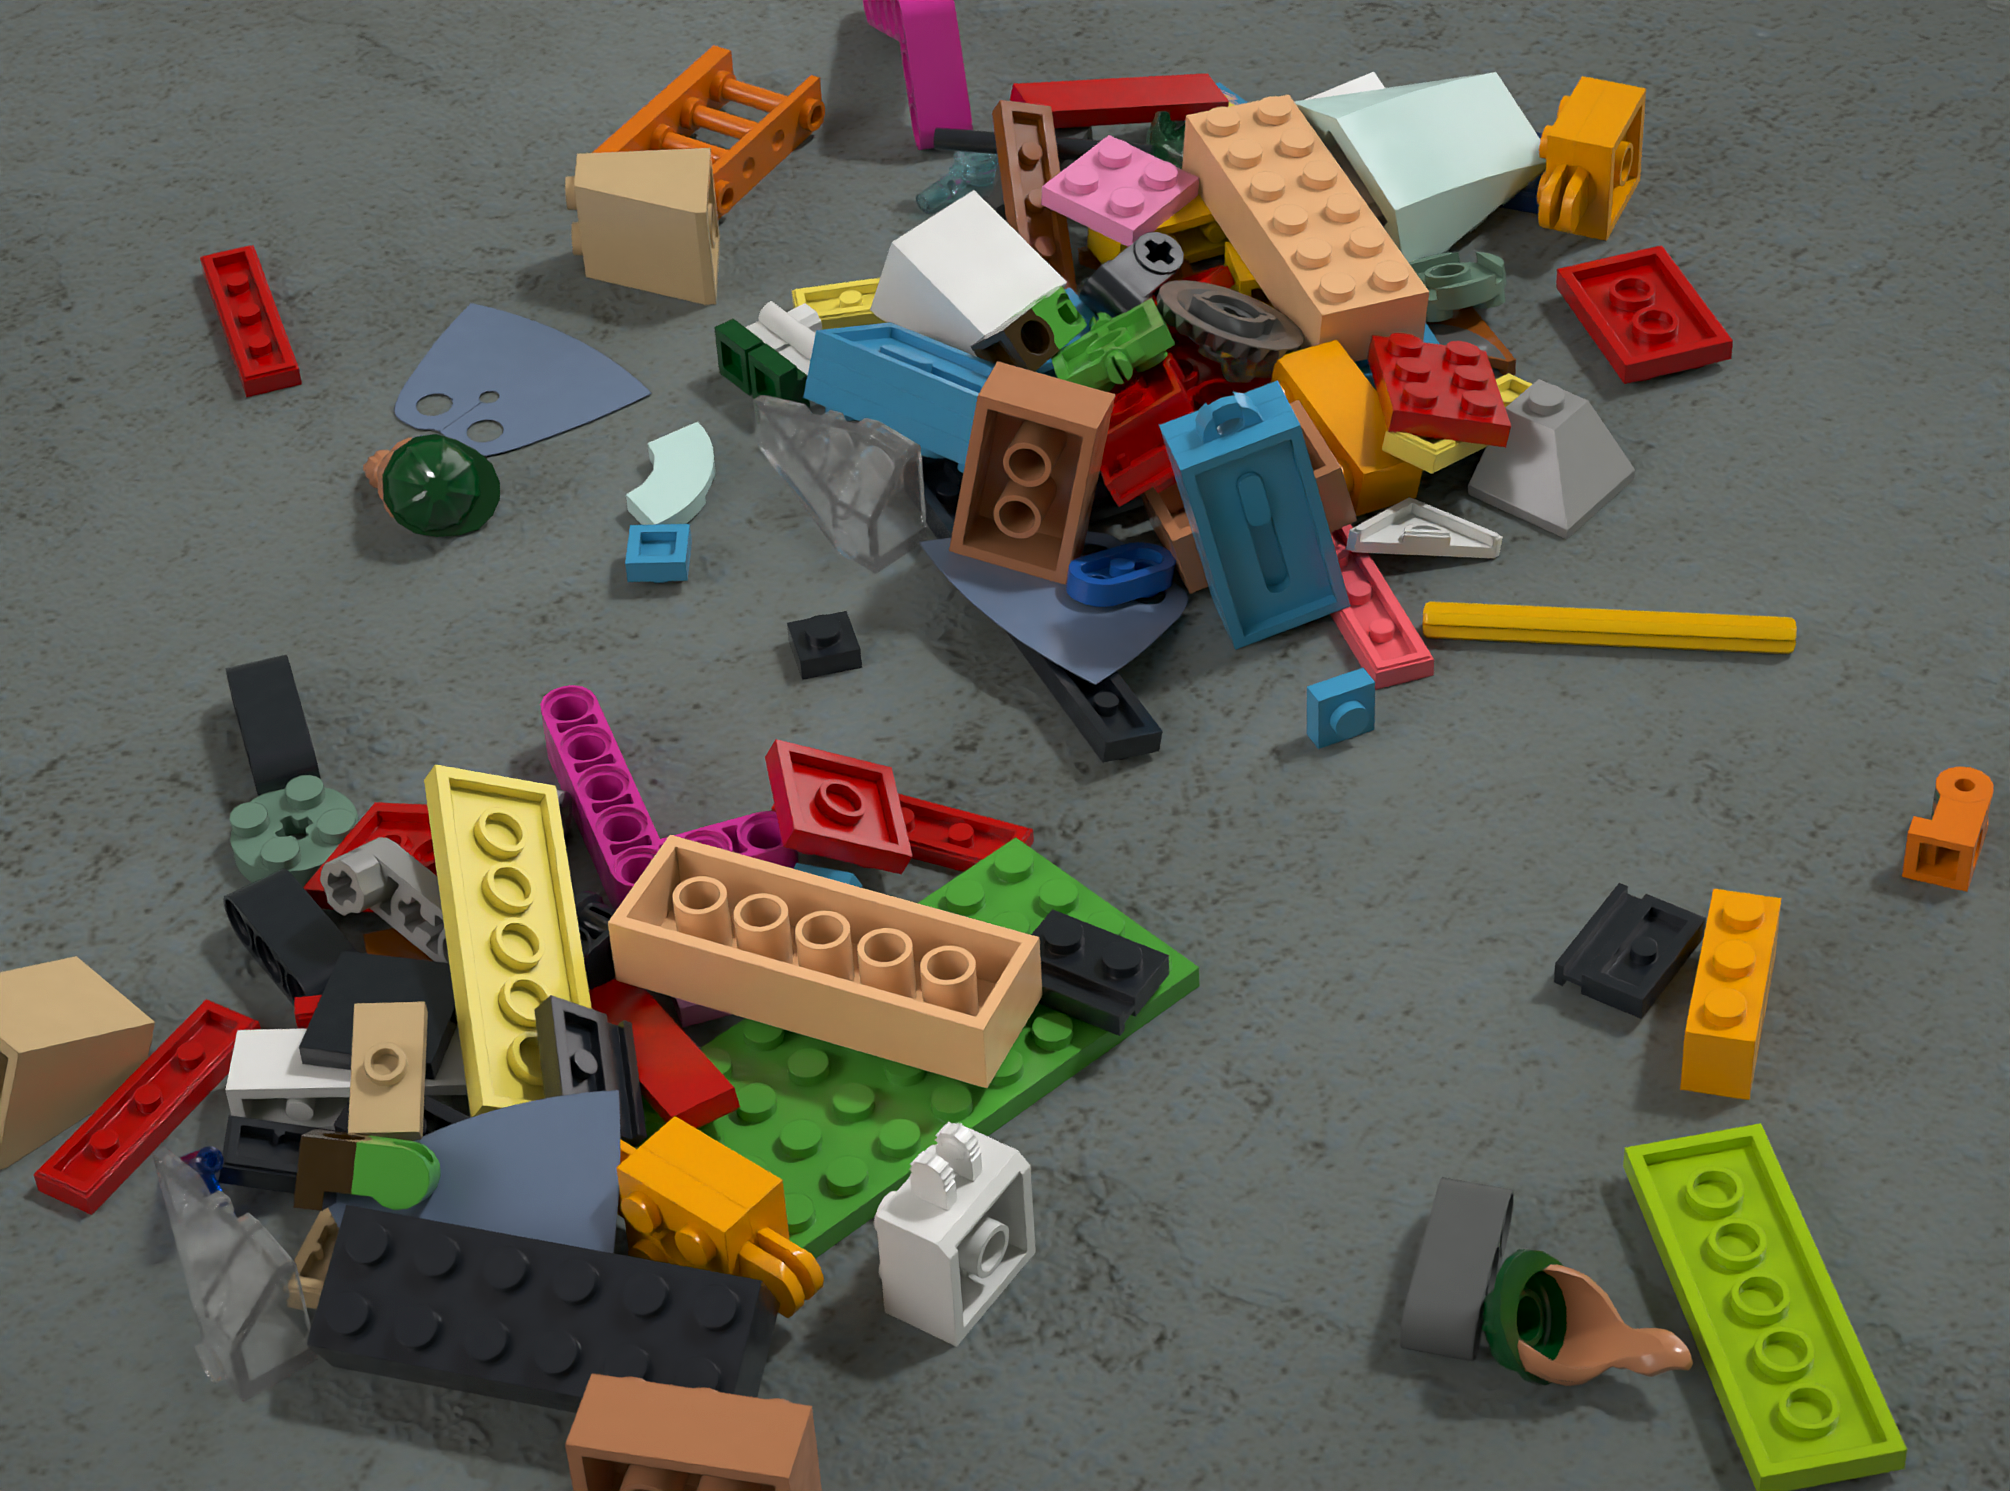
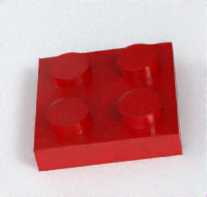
(838, 807)

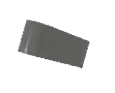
(1456, 1268)

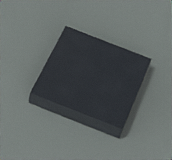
(379, 980)

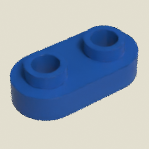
(1120, 574)

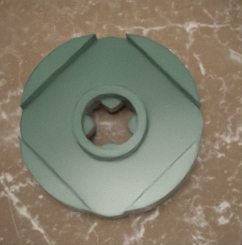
(1460, 284)
(264, 827)

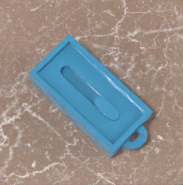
(901, 381)
(1255, 514)

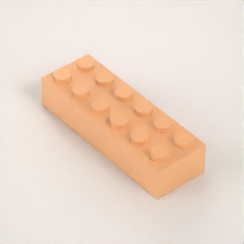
(1302, 225)
(827, 960)

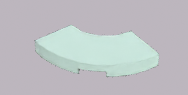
(679, 478)

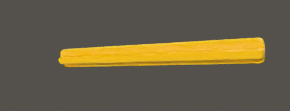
(1609, 627)

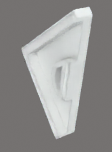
(1422, 530)

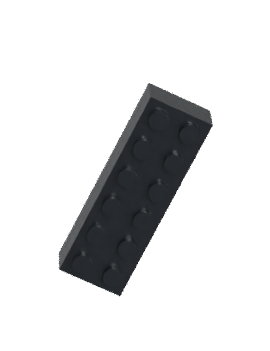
(530, 1314)

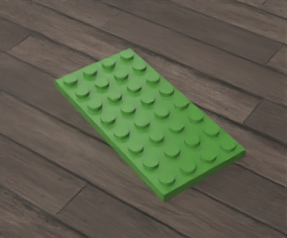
(852, 1122)

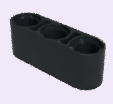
(271, 723)
(286, 933)

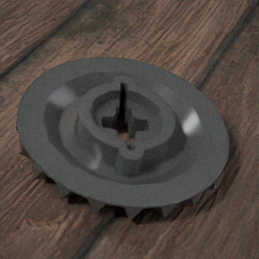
(1228, 321)

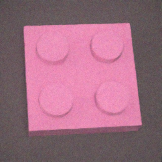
(1120, 190)

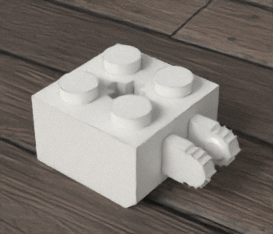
(955, 1232)

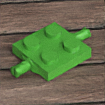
(1115, 347)

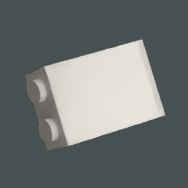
(960, 275)

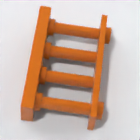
(695, 103)

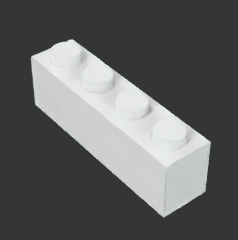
(274, 1085)

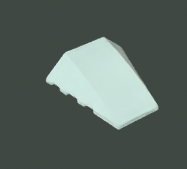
(1432, 154)

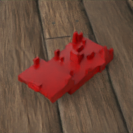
(1134, 444)

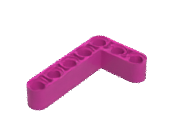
(930, 62)
(611, 808)

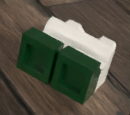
(771, 353)

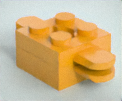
(1591, 158)
(711, 1211)

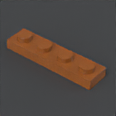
(1027, 163)

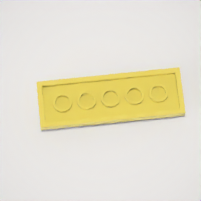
(504, 924)

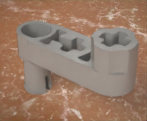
(394, 887)

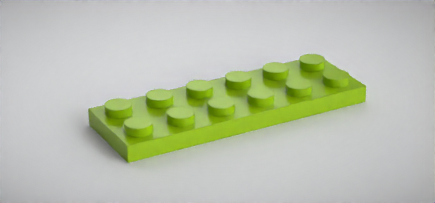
(1763, 1310)

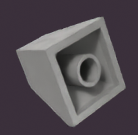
(1555, 464)

